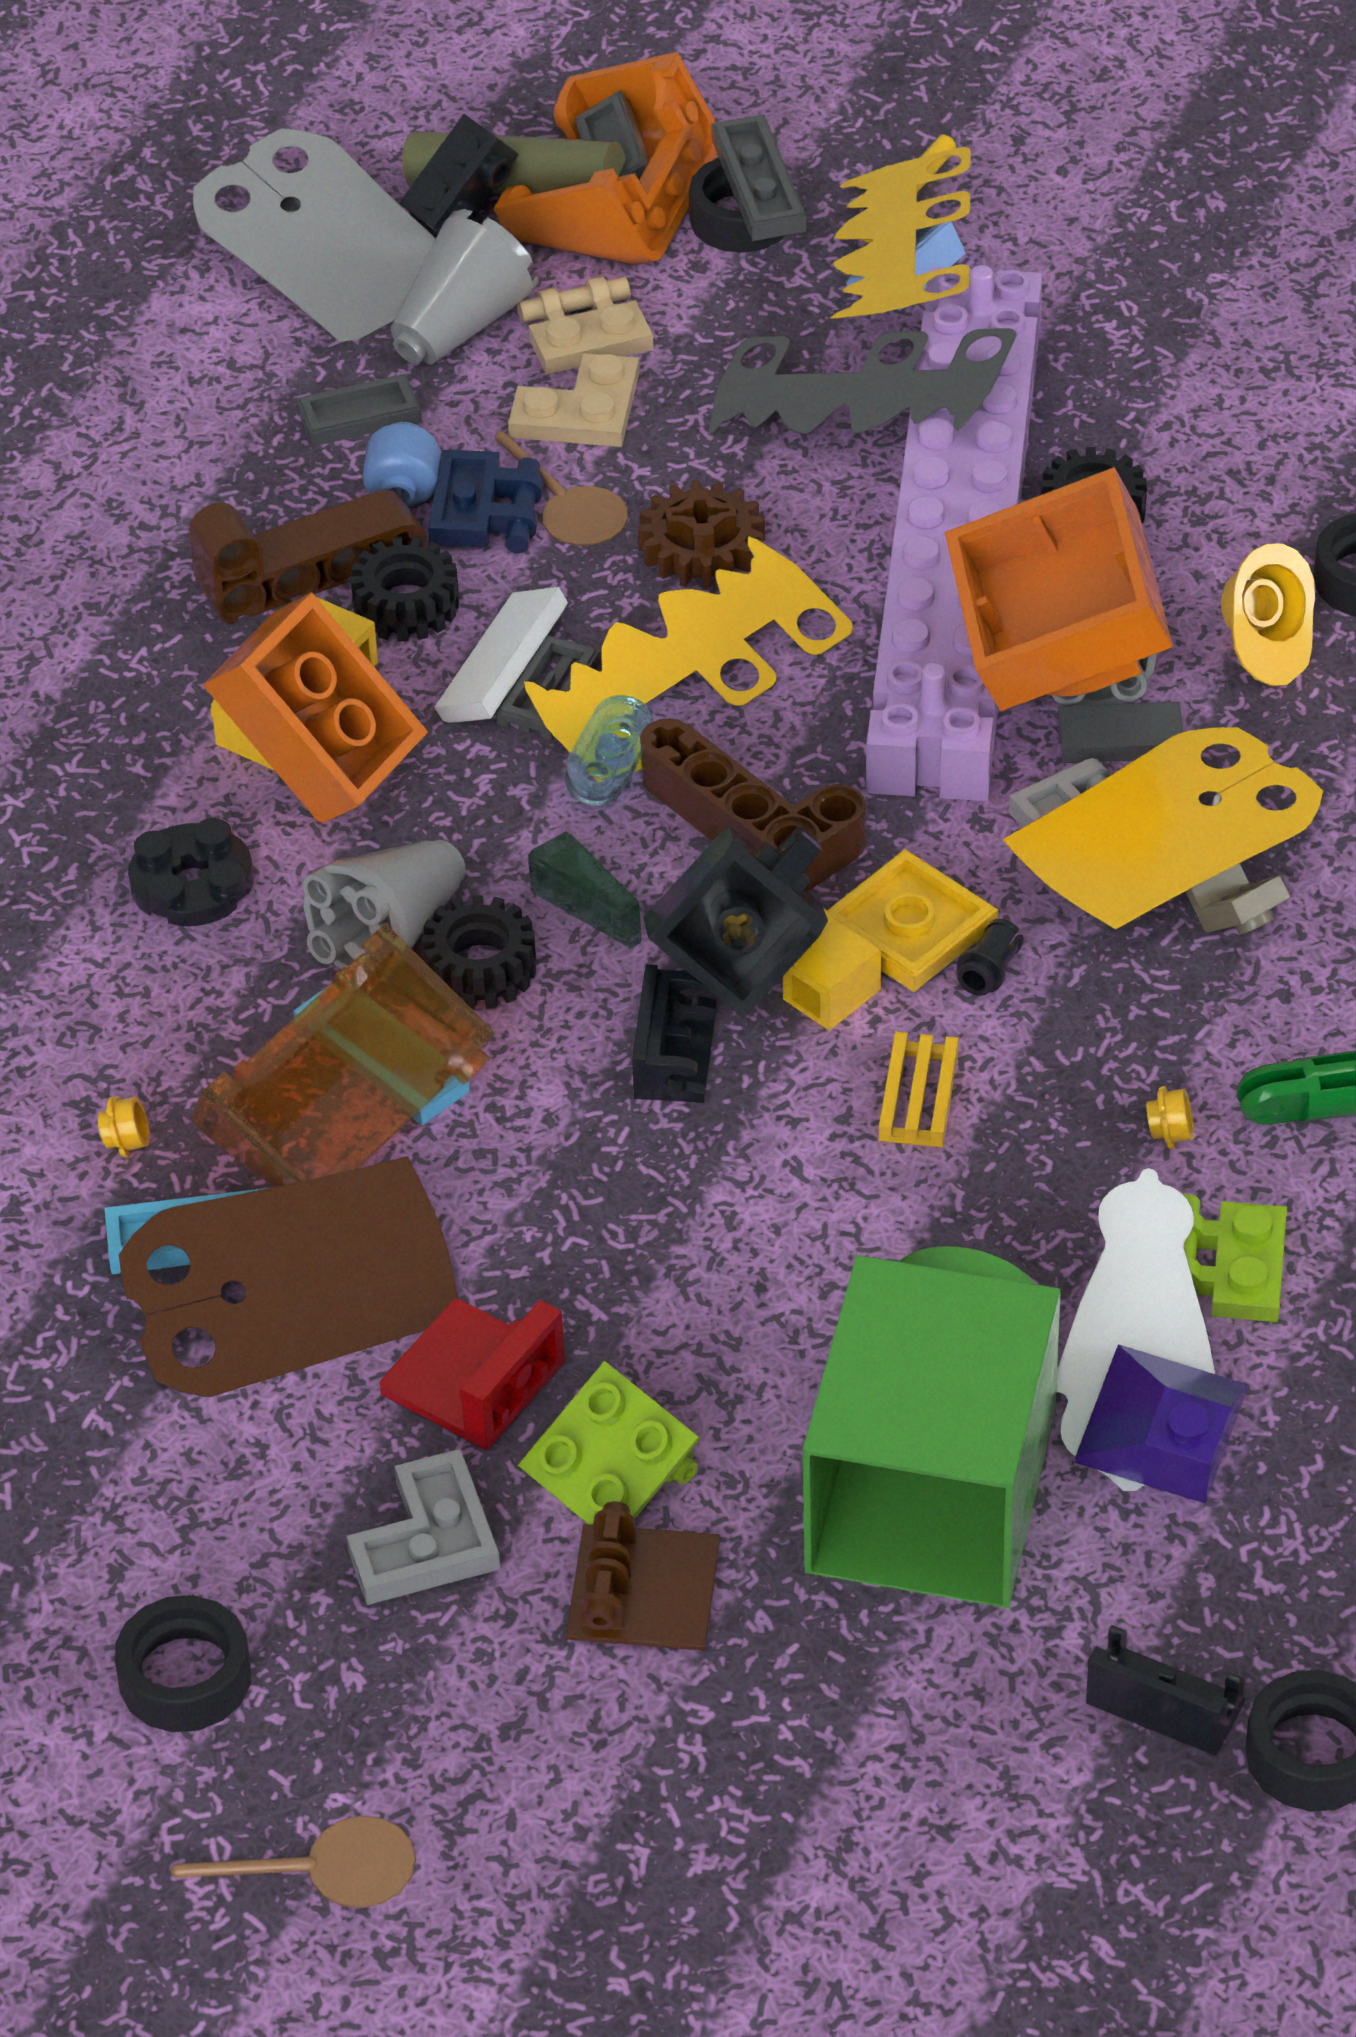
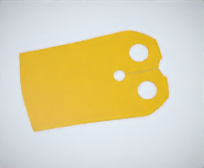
(1149, 836)

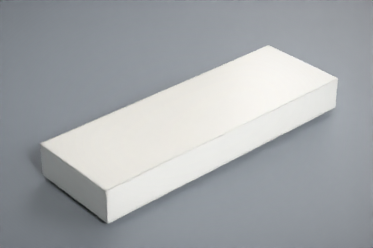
(501, 655)

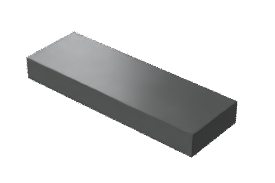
(758, 177)

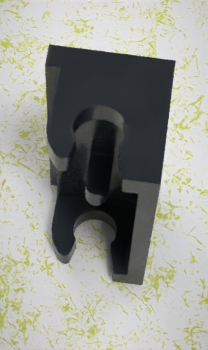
(672, 1038)
(1162, 1695)

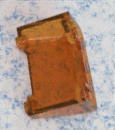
(346, 1069)

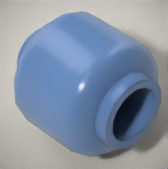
(402, 460)

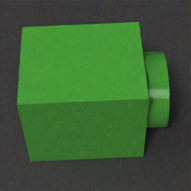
(932, 1425)

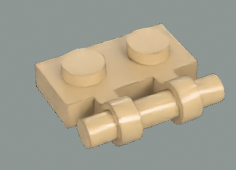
(604, 330)

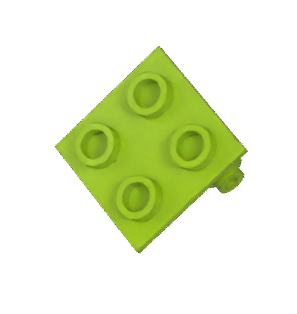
(611, 1448)

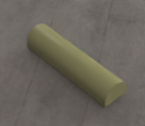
(541, 162)

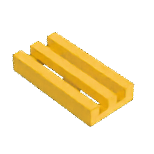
(924, 1051)

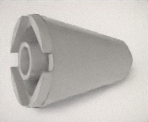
(461, 288)

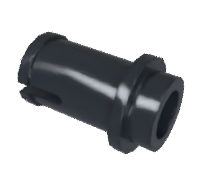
(983, 967)

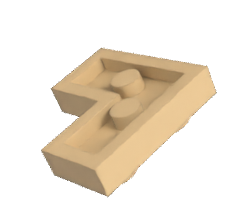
(589, 414)

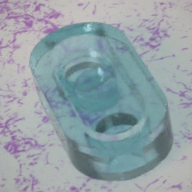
(606, 754)

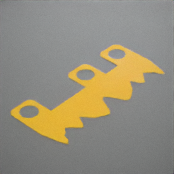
(892, 225)
(701, 636)

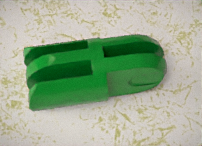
(1300, 1089)

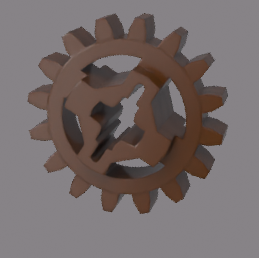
(699, 532)

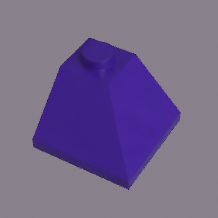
(1161, 1423)

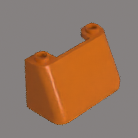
(622, 215)

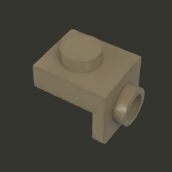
(1233, 901)

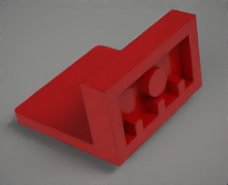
(476, 1369)

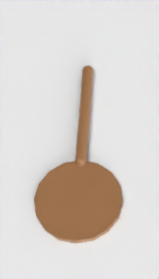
(579, 513)
(350, 1863)

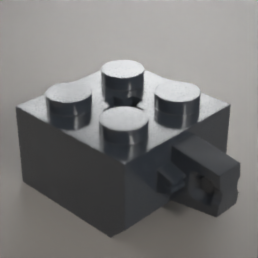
(738, 880)

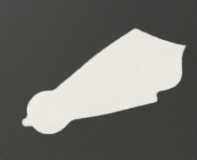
(1134, 1299)

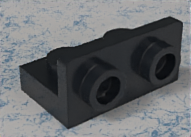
(460, 174)

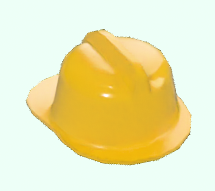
(1271, 613)

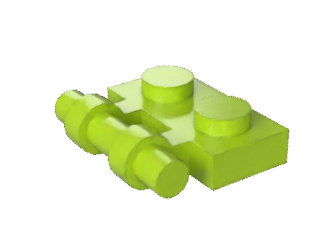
(1247, 1258)

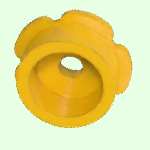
(1170, 1116)
(124, 1125)

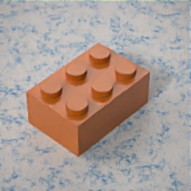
(315, 708)

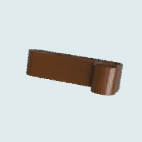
(307, 555)
(717, 791)

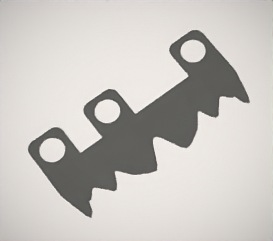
(871, 395)

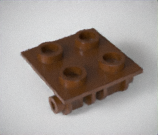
(642, 1583)

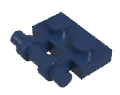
(466, 496)

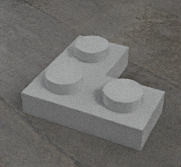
(438, 1543)

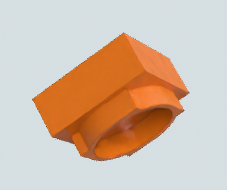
(1059, 592)

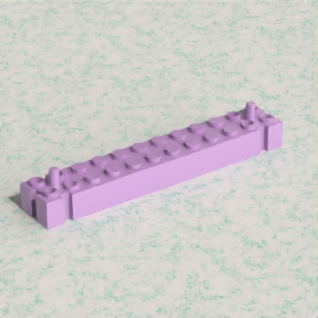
(929, 704)

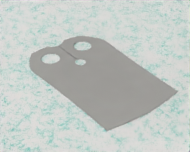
(339, 255)

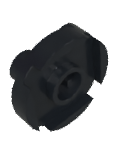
(204, 845)

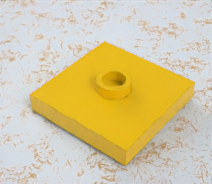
(914, 918)

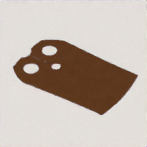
(322, 1269)

